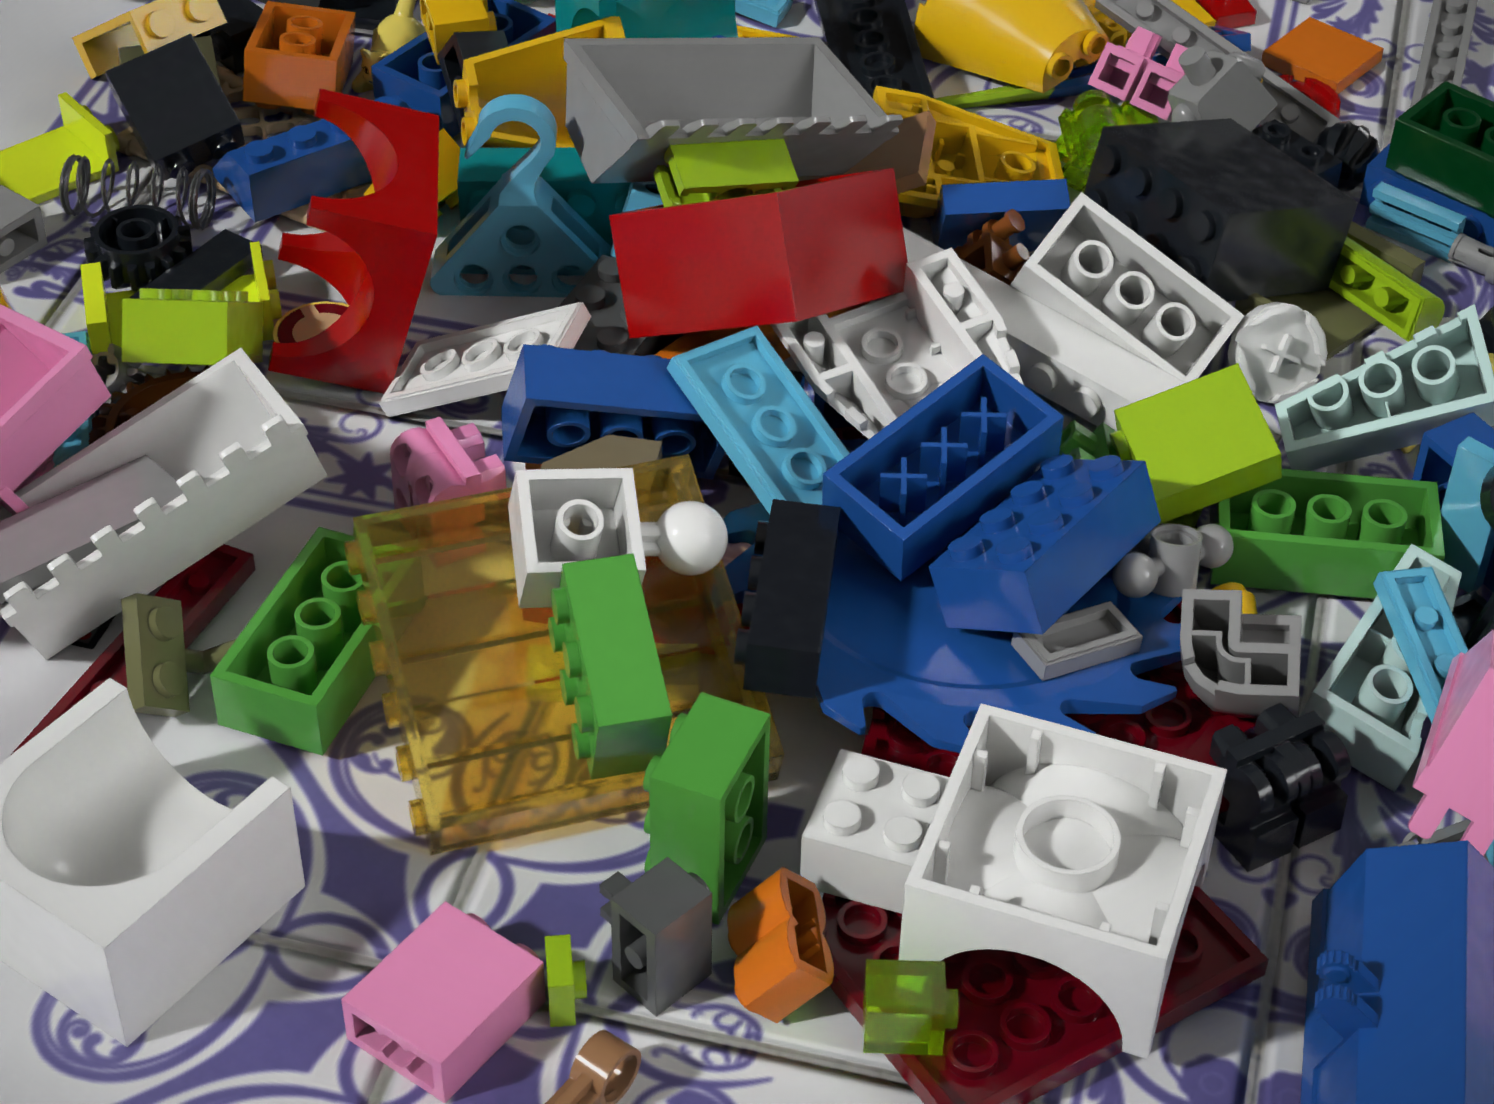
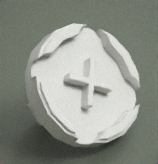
(1278, 350)

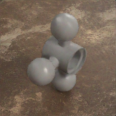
(1170, 559)

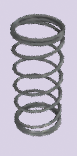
(83, 180)

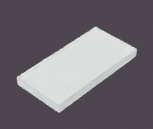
(477, 359)

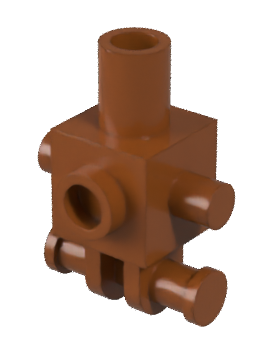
(991, 249)

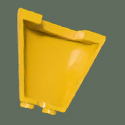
(1010, 40)
(527, 69)

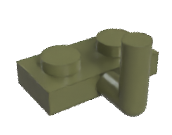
(158, 657)

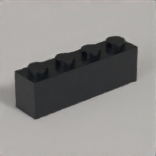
(789, 600)

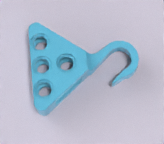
(489, 239)

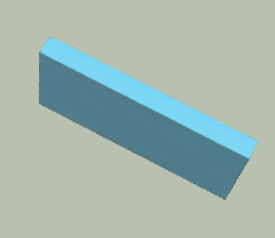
(760, 416)

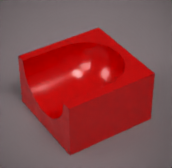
(761, 255)

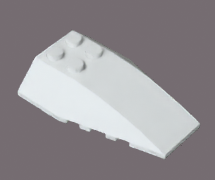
(900, 348)

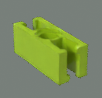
(724, 171)

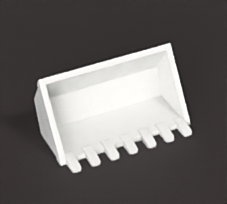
(234, 459)

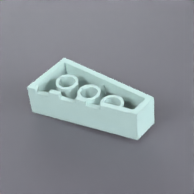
(1391, 397)
(1370, 691)

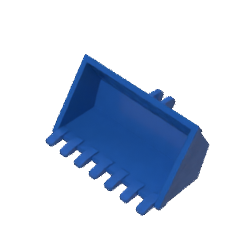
(1402, 980)

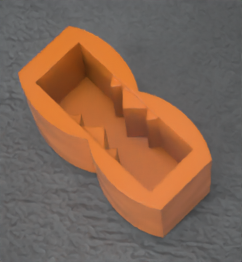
(779, 945)

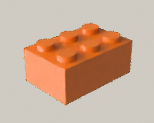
(297, 54)

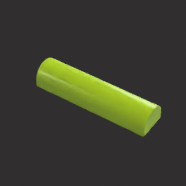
(1385, 292)

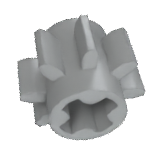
(115, 372)

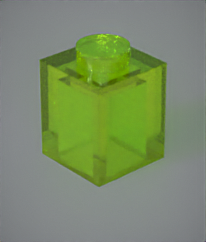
(907, 1007)

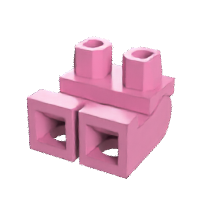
(1135, 77)
(441, 464)

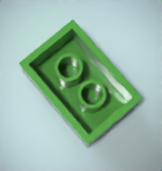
(609, 666)
(711, 795)

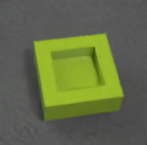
(564, 980)

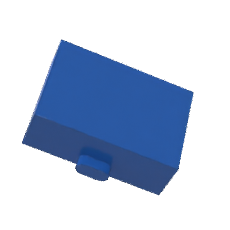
(970, 205)

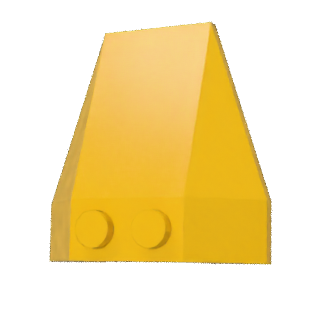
(968, 150)

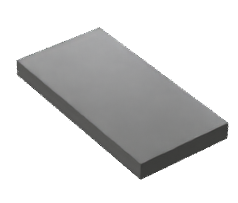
(70, 519)

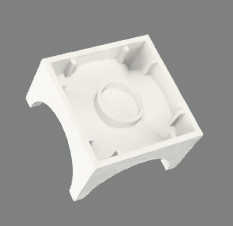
(1067, 857)

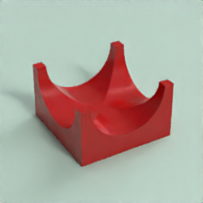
(372, 245)

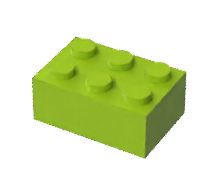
(190, 326)

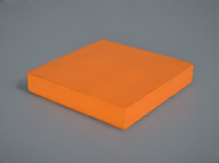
(1322, 54)

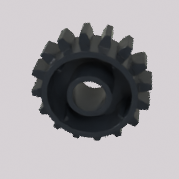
(137, 244)

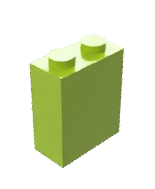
(1199, 442)

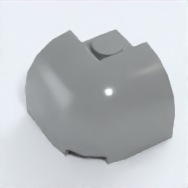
(1239, 659)

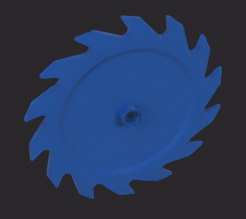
(895, 653)

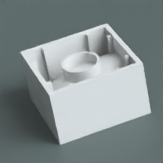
(126, 873)

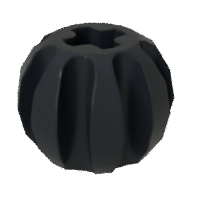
(1353, 147)

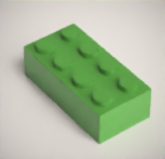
(1326, 531)
(301, 654)

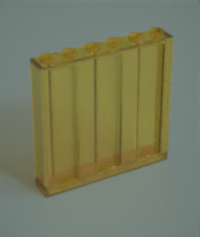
(480, 676)

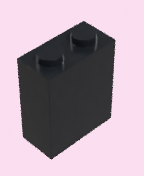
(176, 107)

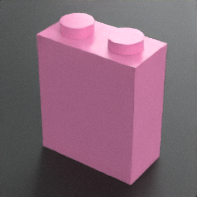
(444, 1000)

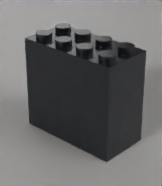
(1223, 205)

